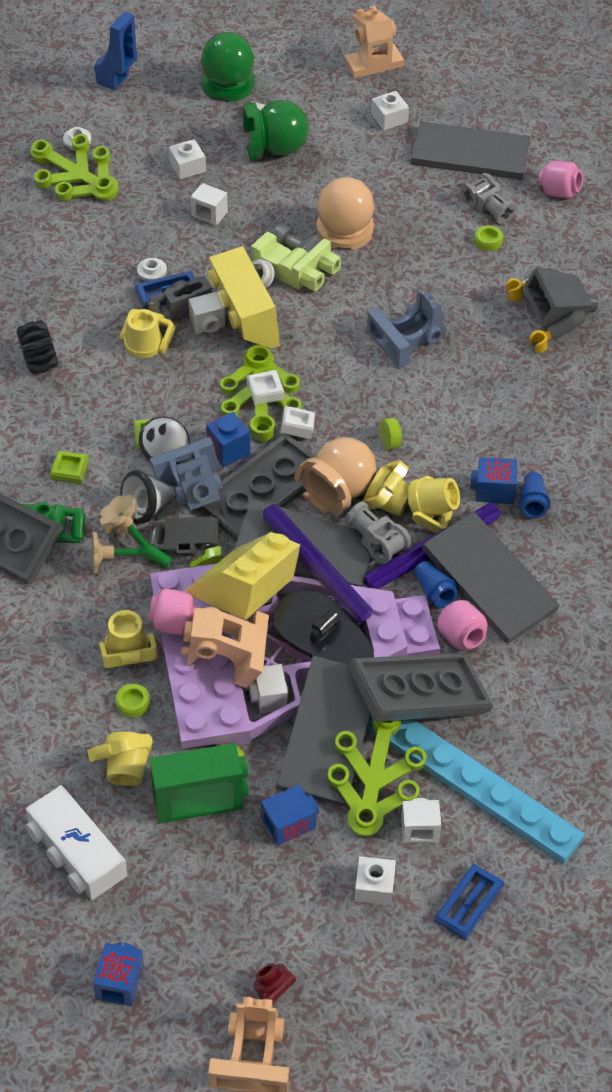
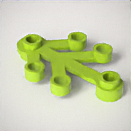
(101, 187)
(251, 366)
(374, 778)

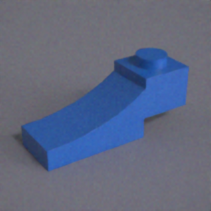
(121, 54)

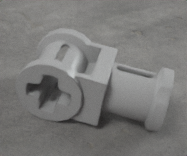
(487, 196)
(378, 533)

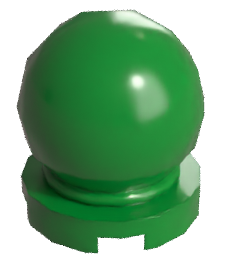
(227, 67)
(276, 128)

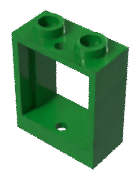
(198, 783)

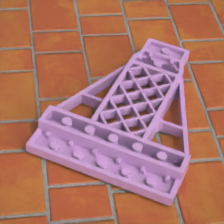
(214, 708)

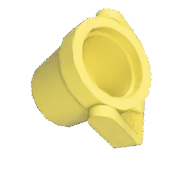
(142, 333)
(388, 489)
(432, 498)
(127, 641)
(125, 757)

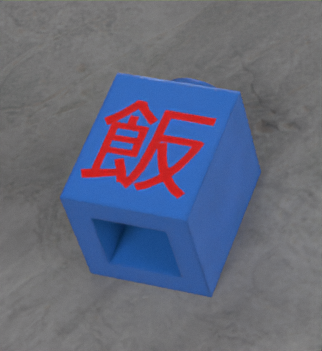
(229, 438)
(495, 480)
(289, 814)
(118, 973)

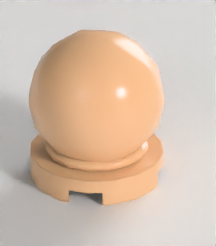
(345, 213)
(337, 474)

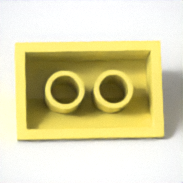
(245, 297)
(248, 575)

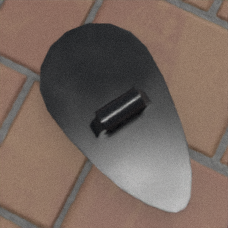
(320, 627)

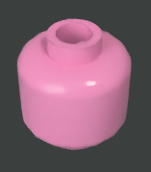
(561, 179)
(171, 611)
(462, 625)

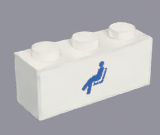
(75, 843)

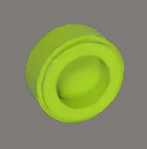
(488, 238)
(390, 433)
(132, 700)

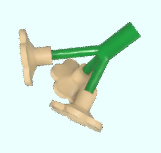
(119, 516)

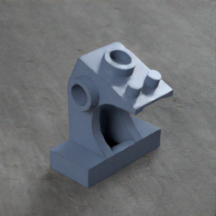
(422, 316)
(193, 479)

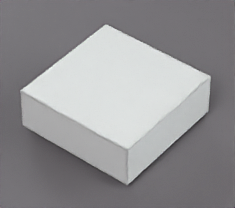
(265, 387)
(297, 422)

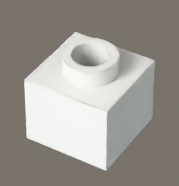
(389, 110)
(187, 159)
(209, 204)
(206, 313)
(269, 689)
(421, 820)
(372, 889)

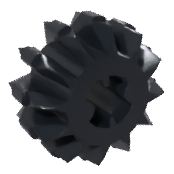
(37, 346)

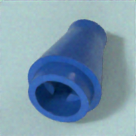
(534, 498)
(437, 587)

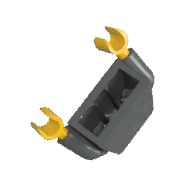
(556, 300)

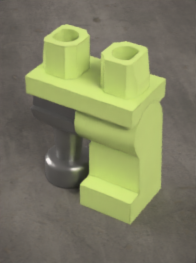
(303, 263)

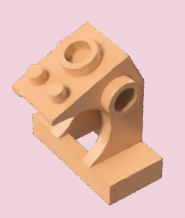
(371, 30)
(207, 641)
(255, 1022)

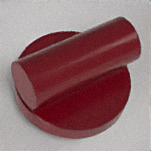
(273, 981)

